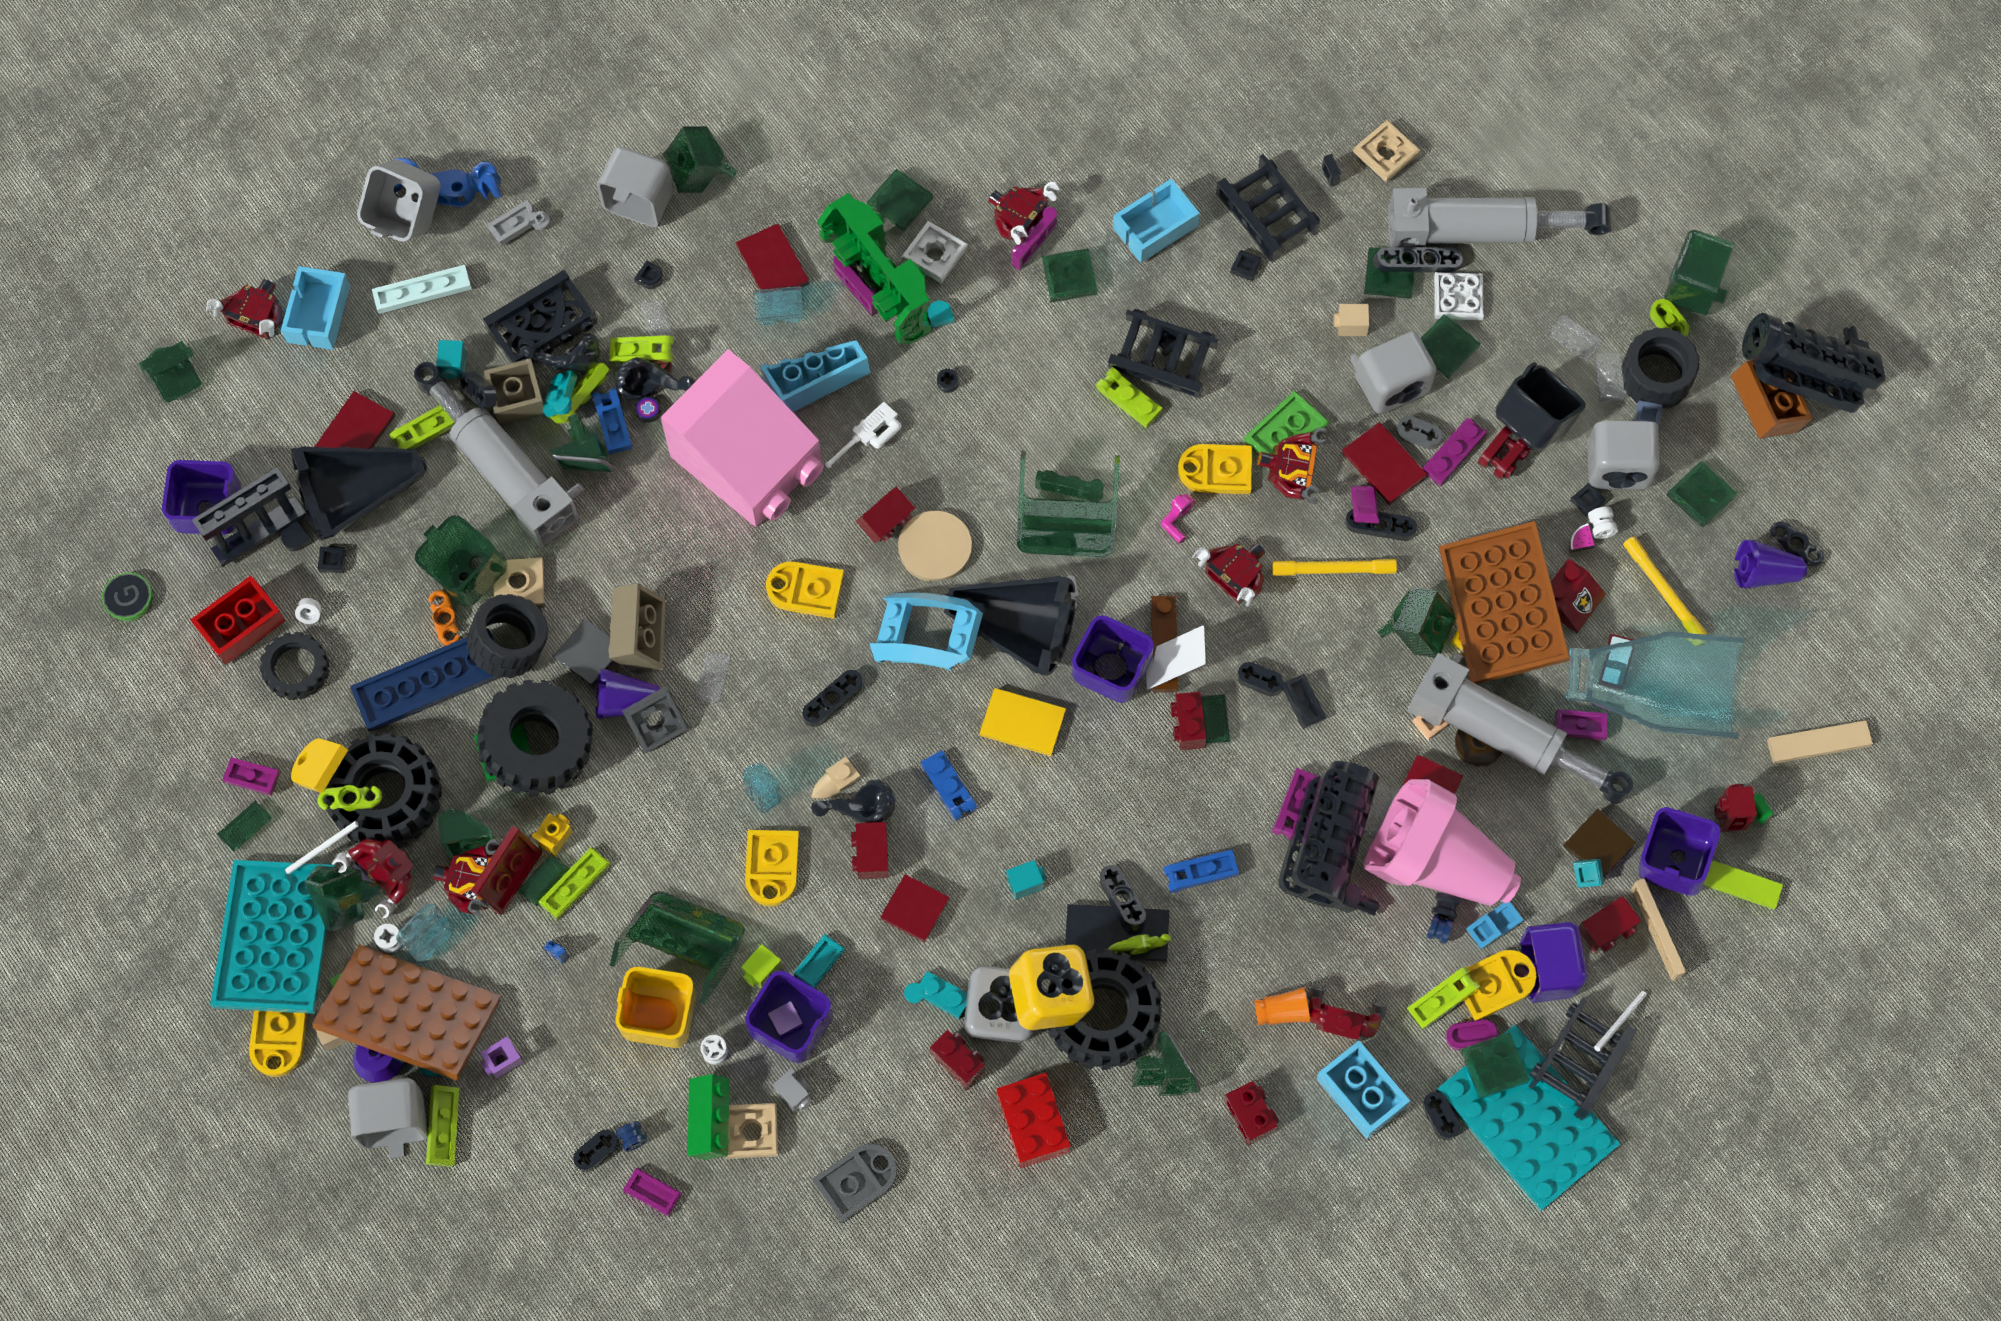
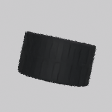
(1671, 345)
(518, 613)

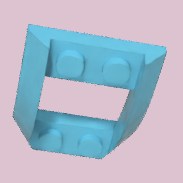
(894, 625)

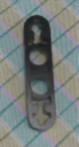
(1417, 257)

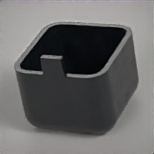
(1539, 407)

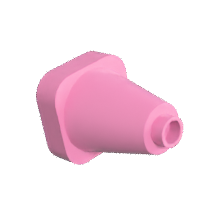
(1439, 848)

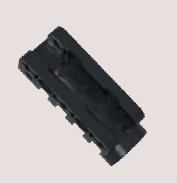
(1813, 362)
(1331, 839)

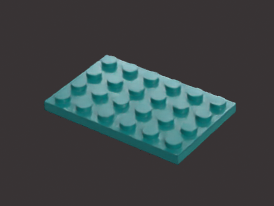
(269, 941)
(1532, 1129)

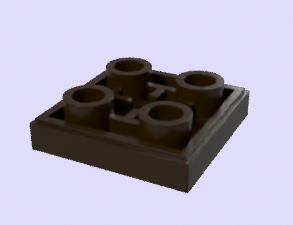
(1600, 840)

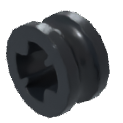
(941, 377)

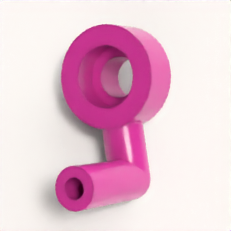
(1180, 506)

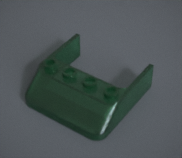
(1066, 525)
(686, 933)

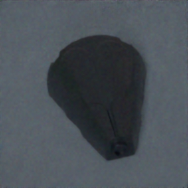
(351, 482)
(1024, 618)

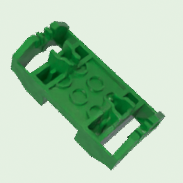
(859, 238)

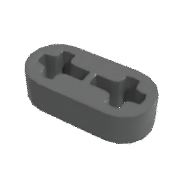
(1419, 432)

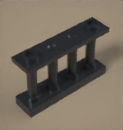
(1256, 226)
(1145, 369)
(240, 505)
(1606, 1059)

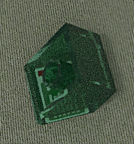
(461, 832)

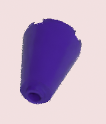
(1766, 565)
(619, 692)

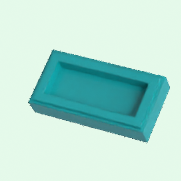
(819, 961)

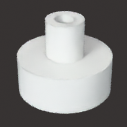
(308, 611)

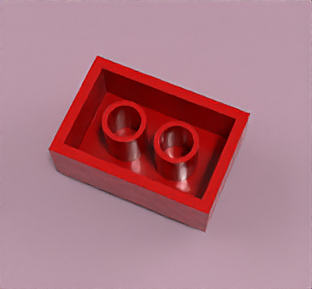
(238, 620)
(1033, 1120)

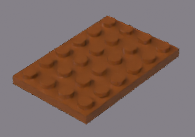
(1504, 603)
(407, 1012)

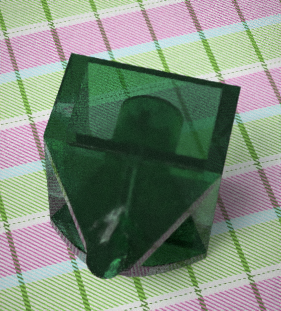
(695, 159)
(1421, 622)

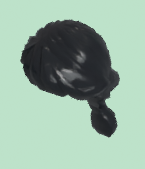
(579, 358)
(642, 377)
(869, 805)

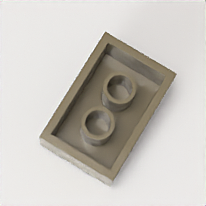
(637, 628)

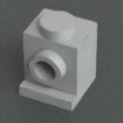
(793, 1091)

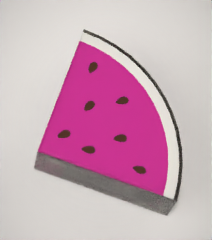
(1581, 539)

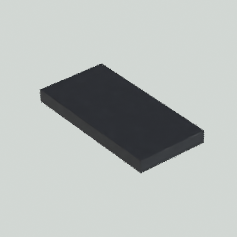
(1101, 927)

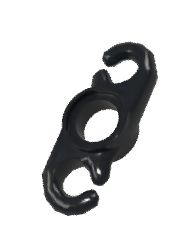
(1792, 533)

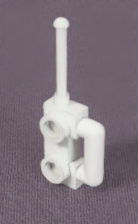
(865, 431)

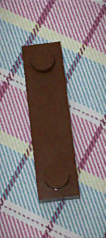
(1163, 630)

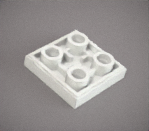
(1458, 295)

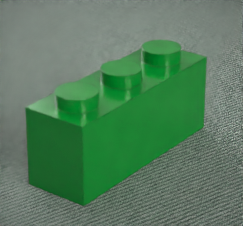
(708, 1117)

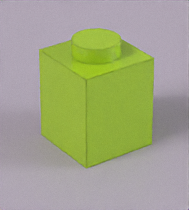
(760, 966)

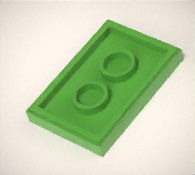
(1287, 419)

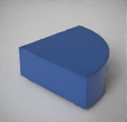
(556, 951)

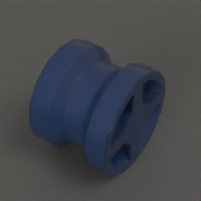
(1440, 929)
(631, 1136)

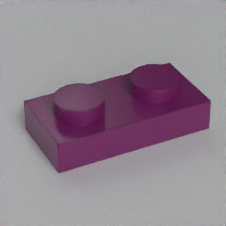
(1582, 724)
(251, 776)

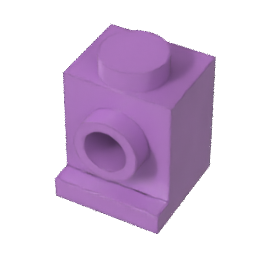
(505, 1049)

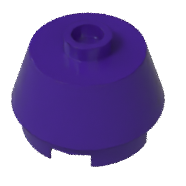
(374, 1065)

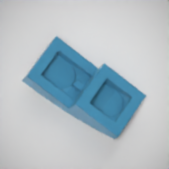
(1495, 924)

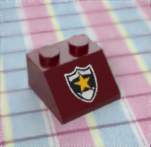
(1575, 595)

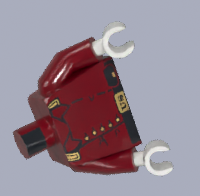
(1021, 209)
(251, 309)
(1234, 570)
(382, 865)

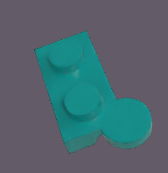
(559, 395)
(938, 993)

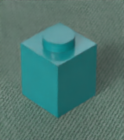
(451, 358)
(1026, 879)

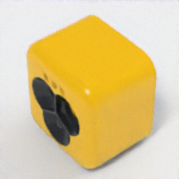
(1064, 1006)

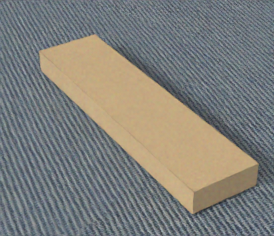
(1819, 742)
(1658, 929)

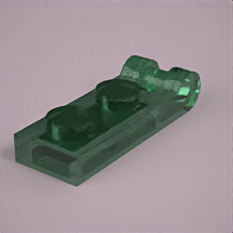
(1070, 485)

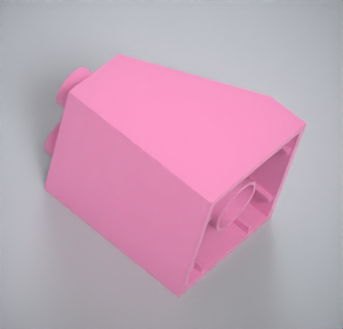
(741, 440)

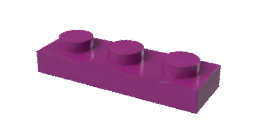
(1454, 451)

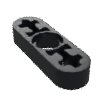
(478, 389)
(1386, 533)
(850, 691)
(1122, 887)

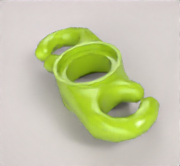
(360, 802)
(1140, 944)

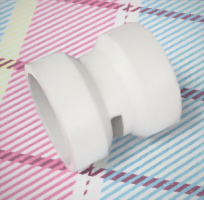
(1603, 522)

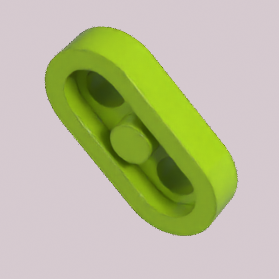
(1672, 317)

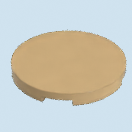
(935, 546)

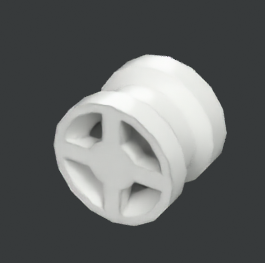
(390, 944)
(711, 1045)

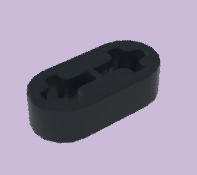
(1258, 684)
(1446, 1113)
(591, 1146)

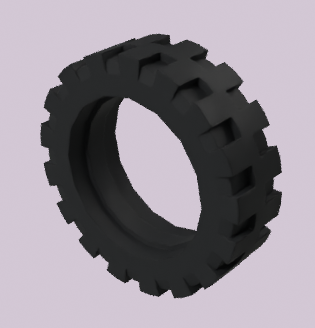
(284, 644)

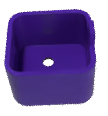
(812, 1007)

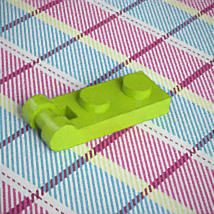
(626, 348)
(1129, 398)
(423, 429)
(1443, 998)

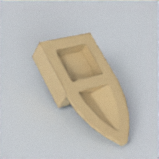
(836, 779)

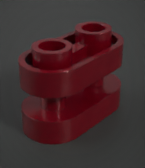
(1506, 466)

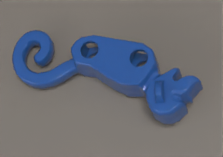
(457, 183)

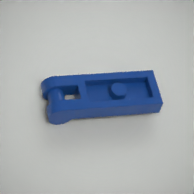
(612, 422)
(948, 784)
(1201, 870)

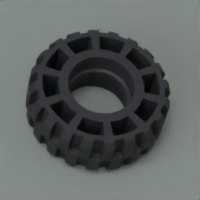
(534, 703)
(414, 808)
(1138, 1029)

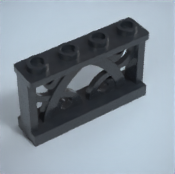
(551, 290)

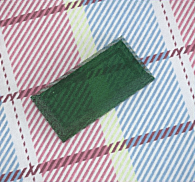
(1215, 719)
(244, 826)
(543, 879)

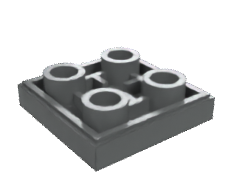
(585, 652)

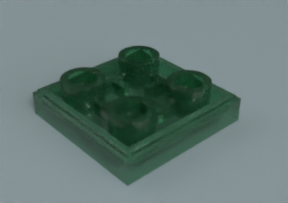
(900, 199)
(1449, 345)

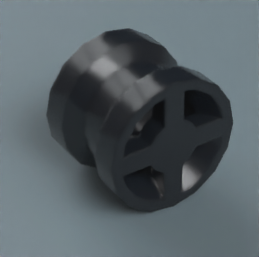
(1446, 905)

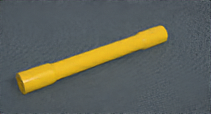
(1640, 556)
(1375, 566)

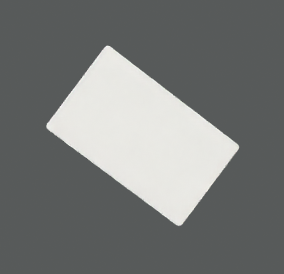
(1177, 657)

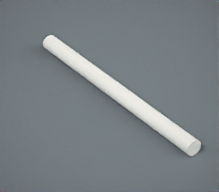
(320, 848)
(1620, 1021)

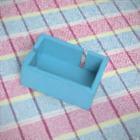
(1156, 226)
(320, 311)

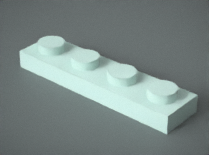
(421, 289)

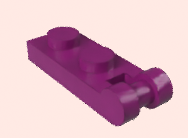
(1036, 236)
(856, 285)
(1292, 802)

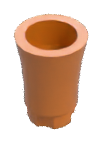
(1283, 1008)

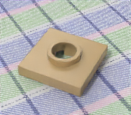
(1386, 137)
(533, 589)
(766, 1118)

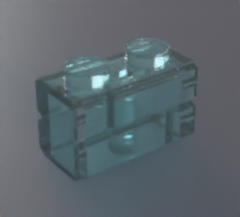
(778, 305)
(761, 787)

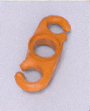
(445, 607)

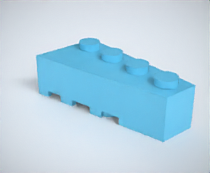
(815, 375)

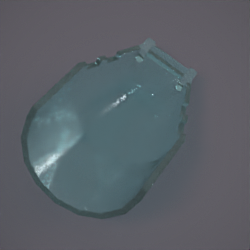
(1663, 681)

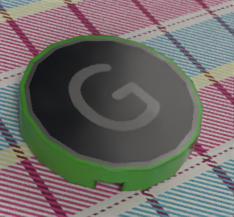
(127, 596)

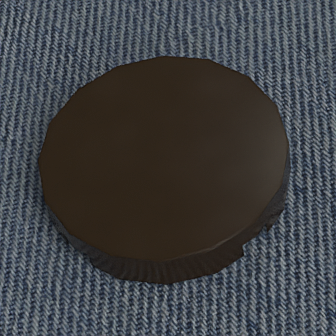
(1474, 751)

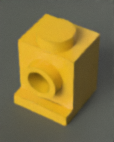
(552, 841)

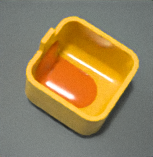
(655, 1007)

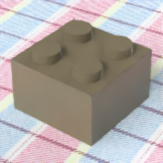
(516, 391)

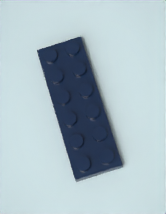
(418, 684)

